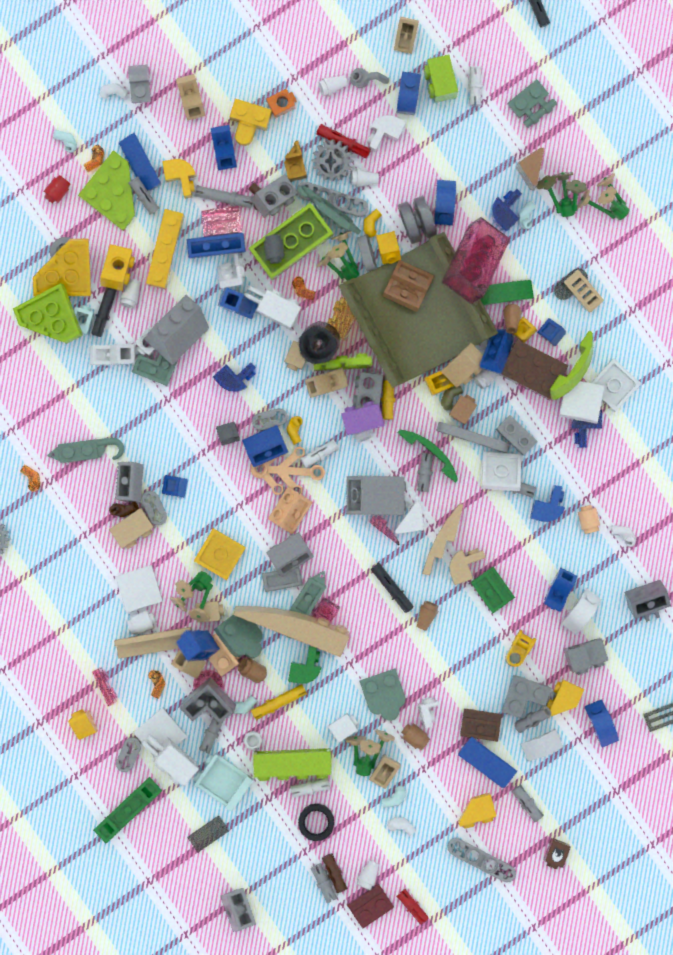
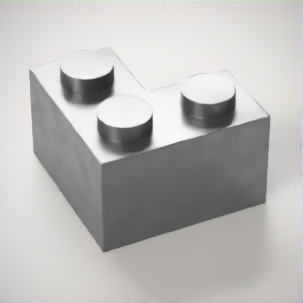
(586, 655)
(521, 691)
(210, 698)

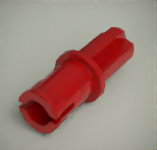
(412, 906)

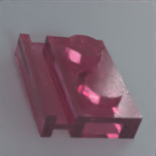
(221, 221)
(102, 680)

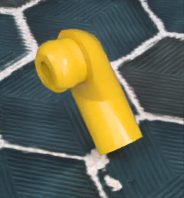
(369, 223)
(293, 428)

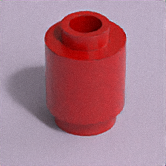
(56, 189)

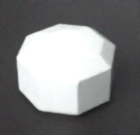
(253, 740)

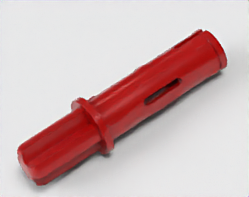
(354, 146)

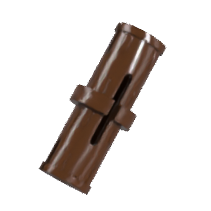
(334, 873)

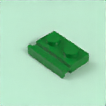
(492, 590)

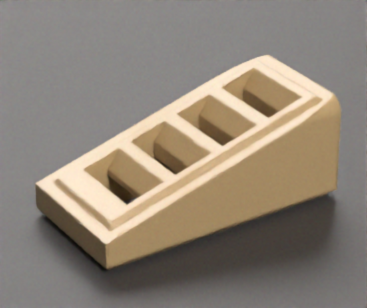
(592, 302)

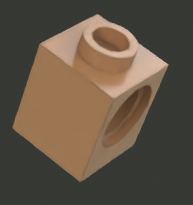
(463, 409)

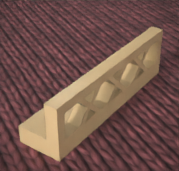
(149, 643)

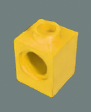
(388, 247)

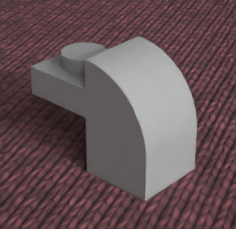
(139, 83)

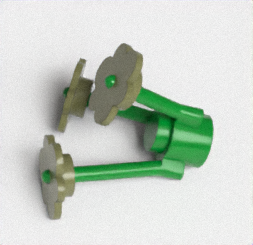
(566, 206)

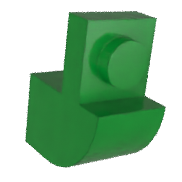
(308, 672)

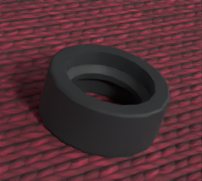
(312, 836)

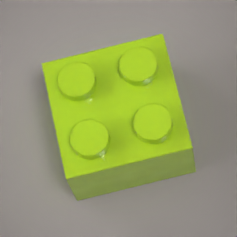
(441, 78)

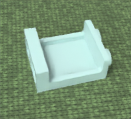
(223, 781)

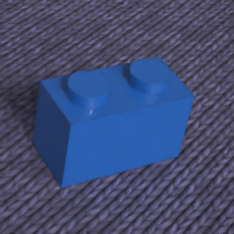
(265, 446)
(197, 645)

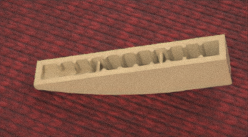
(298, 626)

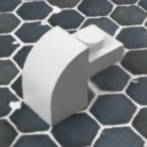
(385, 126)
(112, 354)
(581, 612)

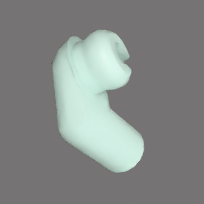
(67, 138)
(245, 707)
(396, 799)

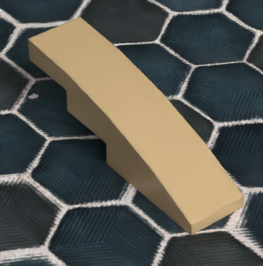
(446, 533)

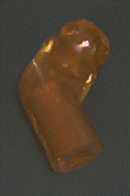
(97, 158)
(301, 290)
(33, 478)
(158, 681)

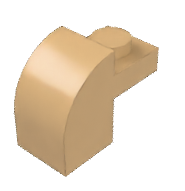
(190, 97)
(326, 383)
(459, 566)

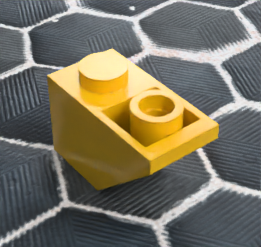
(565, 698)
(82, 724)
(478, 809)

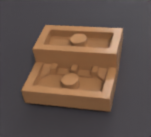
(408, 285)

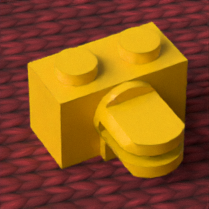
(249, 118)

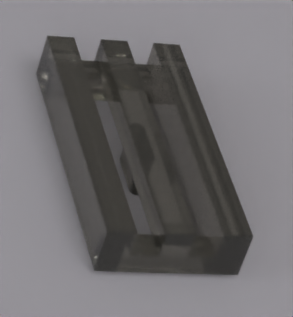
(648, 721)

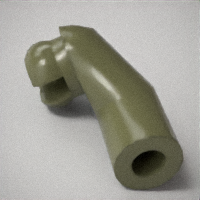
(448, 396)

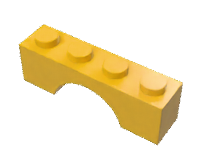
(164, 249)

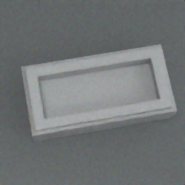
(273, 581)

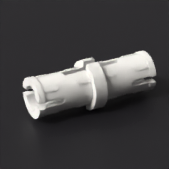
(475, 86)
(319, 453)
(310, 787)

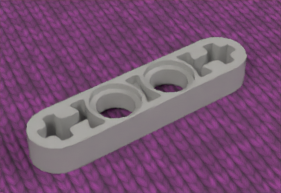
(333, 196)
(473, 437)
(482, 858)

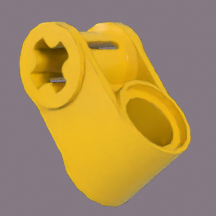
(520, 648)

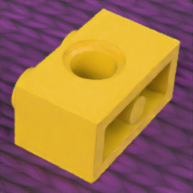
(116, 257)

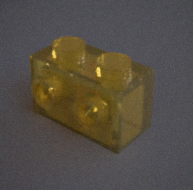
(342, 318)

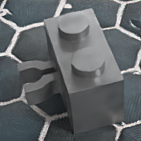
(647, 600)

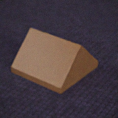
(530, 168)

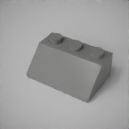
(178, 330)

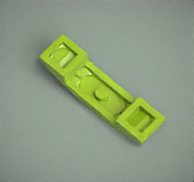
(566, 384)

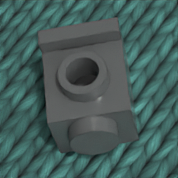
(228, 433)

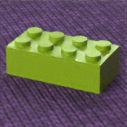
(300, 236)
(292, 763)

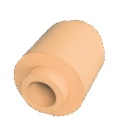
(589, 519)

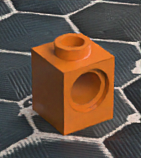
(277, 110)

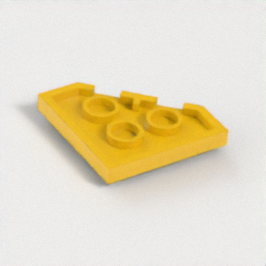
(67, 266)

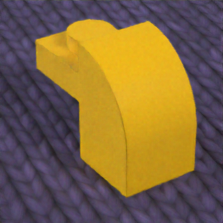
(180, 170)

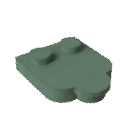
(240, 637)
(384, 694)

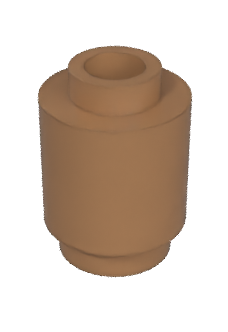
(252, 670)
(415, 736)

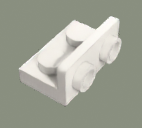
(231, 274)
(427, 714)

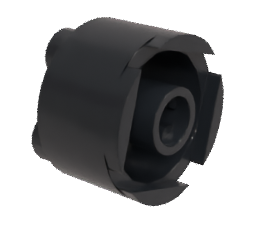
(317, 332)

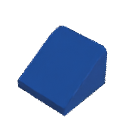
(552, 332)
(174, 486)

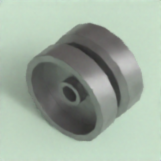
(419, 219)

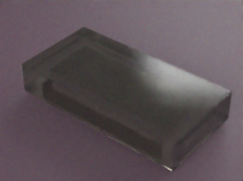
(208, 833)

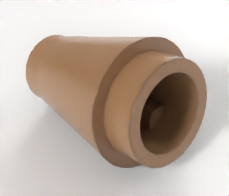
(512, 317)
(426, 615)

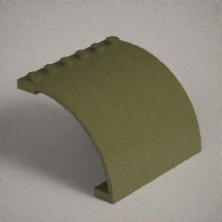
(413, 341)

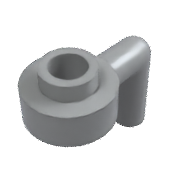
(365, 77)

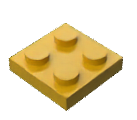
(219, 554)

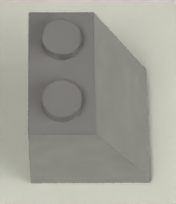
(375, 495)

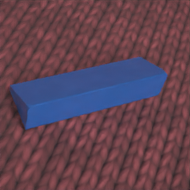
(139, 162)
(216, 245)
(497, 351)
(487, 762)

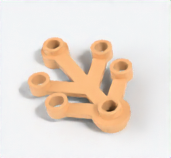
(284, 471)

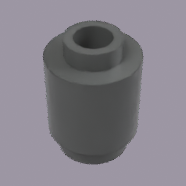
(274, 249)

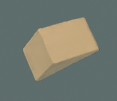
(406, 35)
(385, 771)

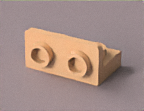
(290, 510)
(223, 659)

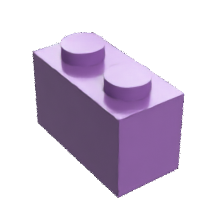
(363, 418)

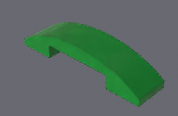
(508, 292)
(448, 469)
(127, 810)

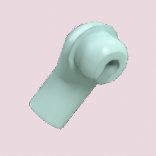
(524, 215)

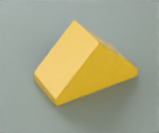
(437, 383)

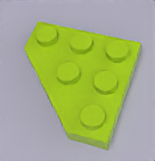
(110, 191)
(50, 315)
(361, 361)

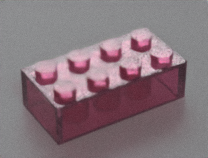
(476, 260)

